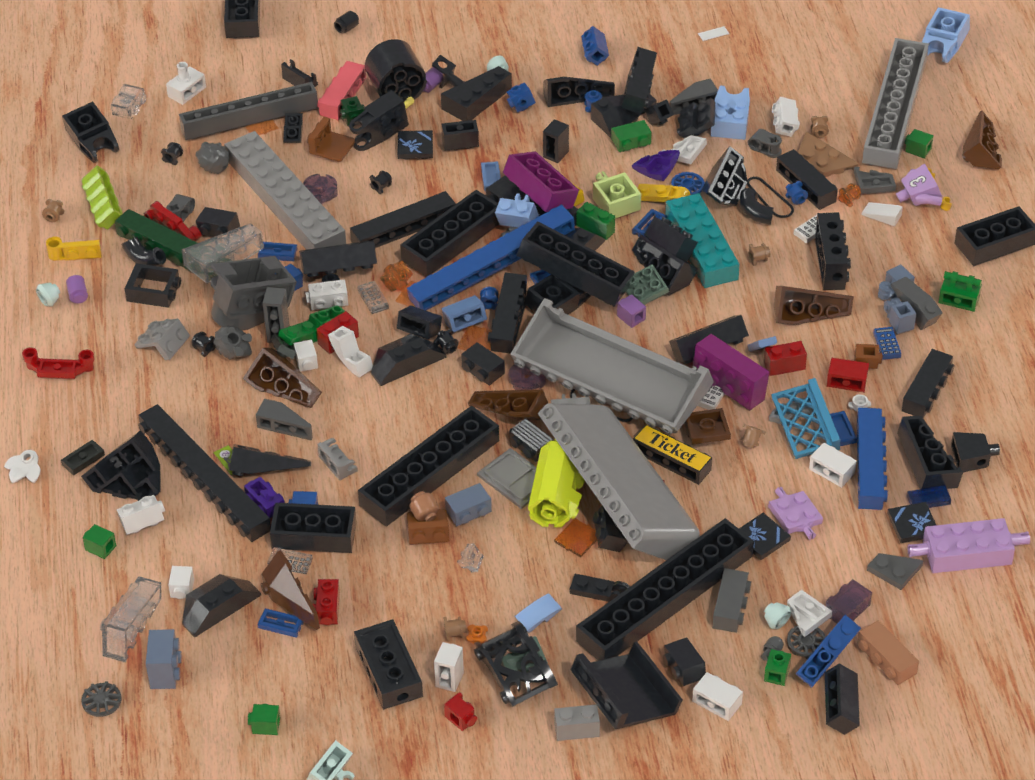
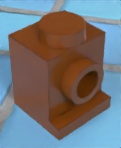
(868, 354)

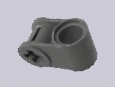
(766, 143)
(181, 206)

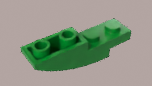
(308, 329)

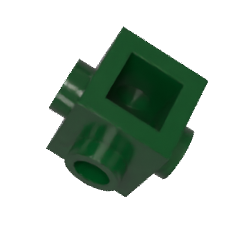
(350, 109)

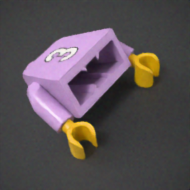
(922, 189)

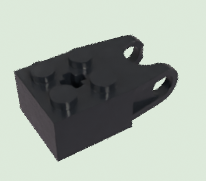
(379, 121)
(90, 130)
(559, 292)

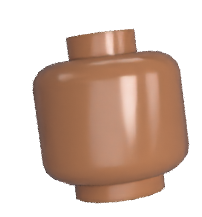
(424, 506)

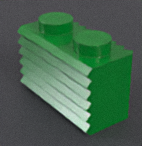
(631, 136)
(596, 220)

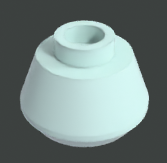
(497, 61)
(48, 293)
(777, 615)

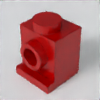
(460, 712)

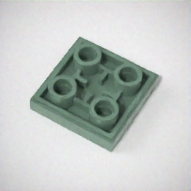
(647, 285)

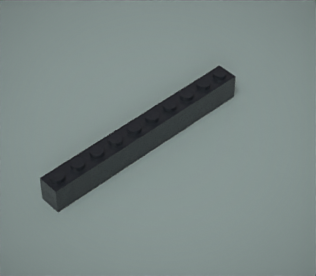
(204, 473)

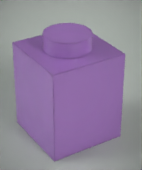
(631, 311)

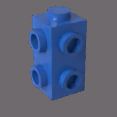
(595, 45)

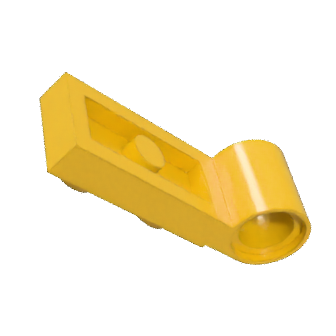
(661, 193)
(72, 250)

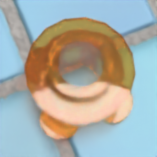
(849, 194)

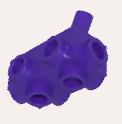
(263, 495)

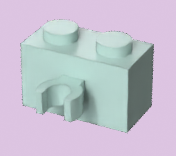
(332, 763)

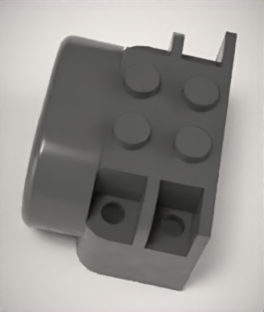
(242, 289)

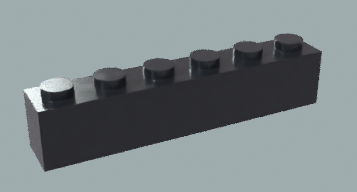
(402, 221)

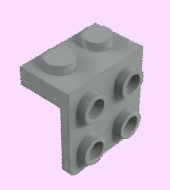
(165, 336)

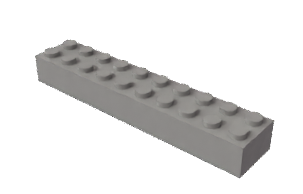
(895, 103)
(284, 193)

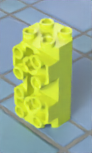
(554, 487)

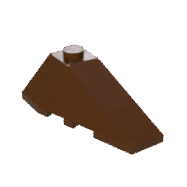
(511, 403)

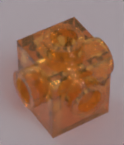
(396, 276)

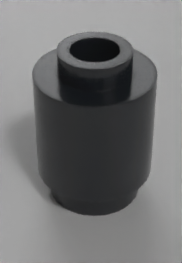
(346, 22)

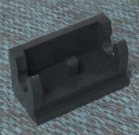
(296, 76)

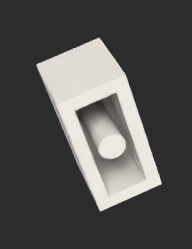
(832, 464)
(449, 666)
(717, 696)

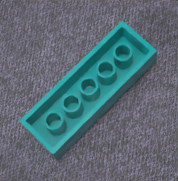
(712, 253)

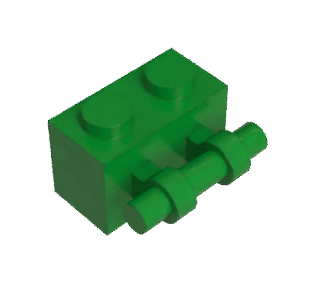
(960, 291)

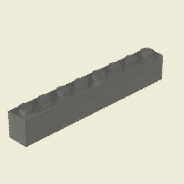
(248, 110)

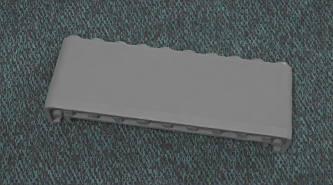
(610, 369)
(621, 478)

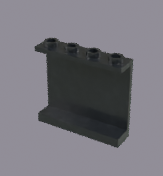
(627, 687)

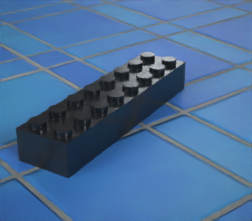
(428, 465)

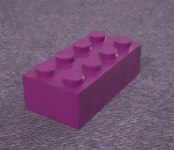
(540, 181)
(732, 371)

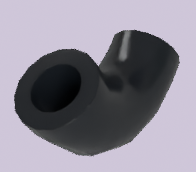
(754, 209)
(141, 255)

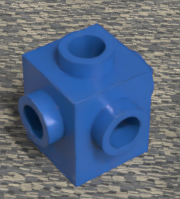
(520, 97)

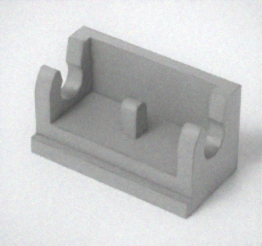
(336, 459)

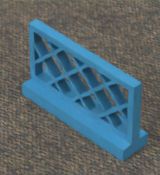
(822, 418)

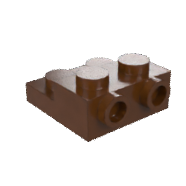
(707, 426)

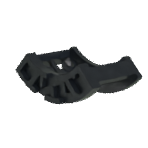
(497, 648)

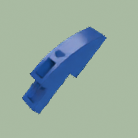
(828, 651)

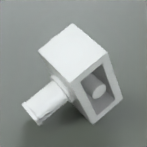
(185, 84)

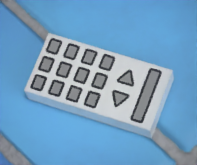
(807, 230)
(712, 398)

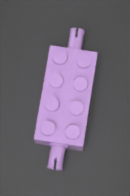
(968, 545)

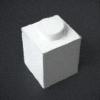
(305, 355)
(181, 581)

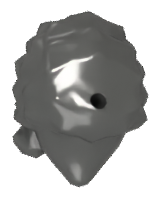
(213, 157)
(232, 342)

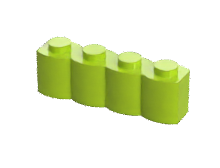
(101, 197)

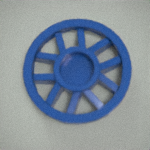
(689, 183)

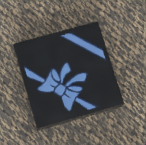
(415, 144)
(911, 521)
(766, 535)

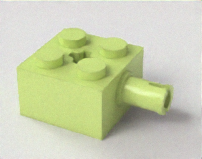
(616, 194)

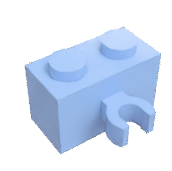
(515, 212)

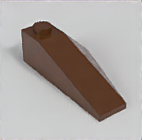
(980, 145)
(803, 306)
(281, 378)
(287, 590)

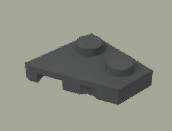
(874, 181)
(894, 569)

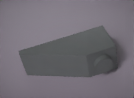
(696, 93)
(923, 304)
(281, 419)

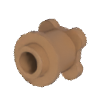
(819, 126)
(53, 210)
(758, 253)
(751, 436)
(454, 627)

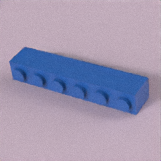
(870, 459)

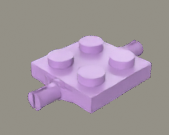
(795, 512)

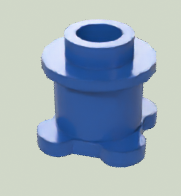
(591, 97)
(796, 193)
(489, 297)

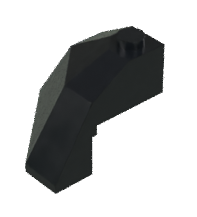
(127, 471)

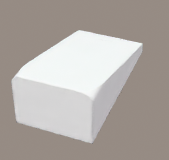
(883, 212)

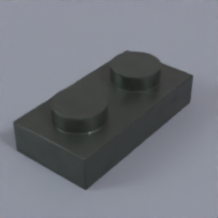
(282, 347)
(82, 457)

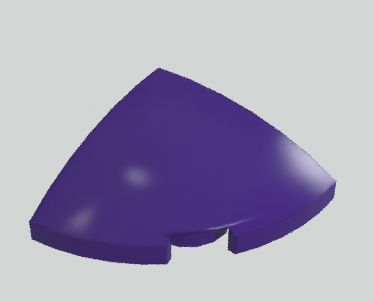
(658, 165)

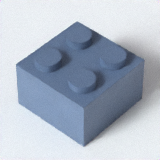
(163, 659)

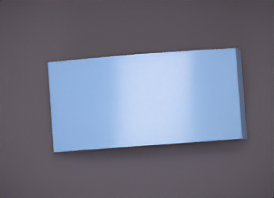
(538, 611)

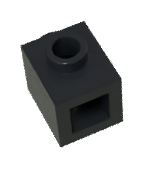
(659, 112)

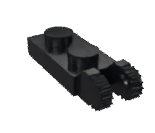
(596, 587)

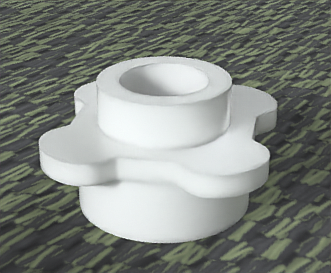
(859, 401)

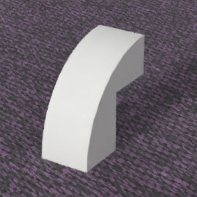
(346, 348)

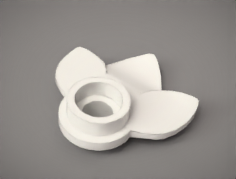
(20, 467)

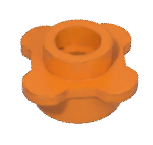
(481, 637)

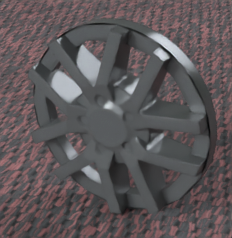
(805, 643)
(101, 699)

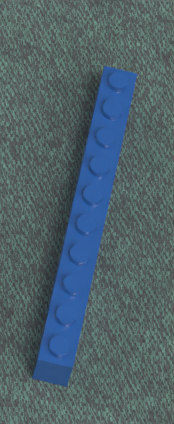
(482, 262)

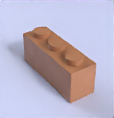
(887, 652)

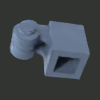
(885, 291)
(900, 315)

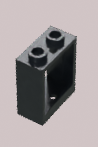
(136, 294)

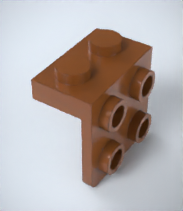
(328, 143)
(428, 532)

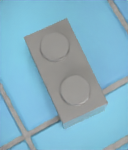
(576, 722)

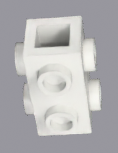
(785, 116)
(327, 294)
(141, 514)

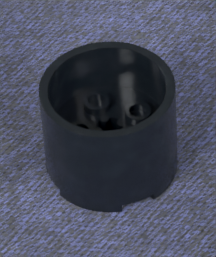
(395, 68)

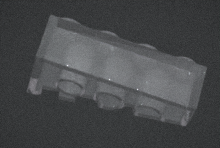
(227, 247)
(129, 618)

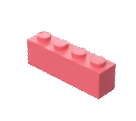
(343, 86)

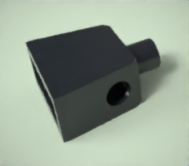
(972, 450)

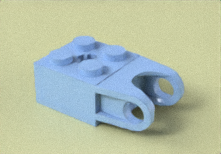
(946, 32)
(731, 114)

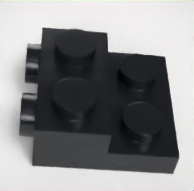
(696, 119)

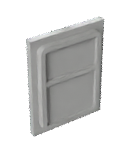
(511, 477)

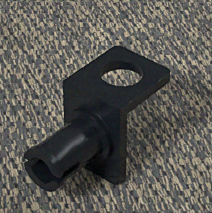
(448, 72)

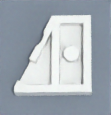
(689, 148)
(808, 612)

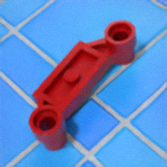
(172, 221)
(58, 367)

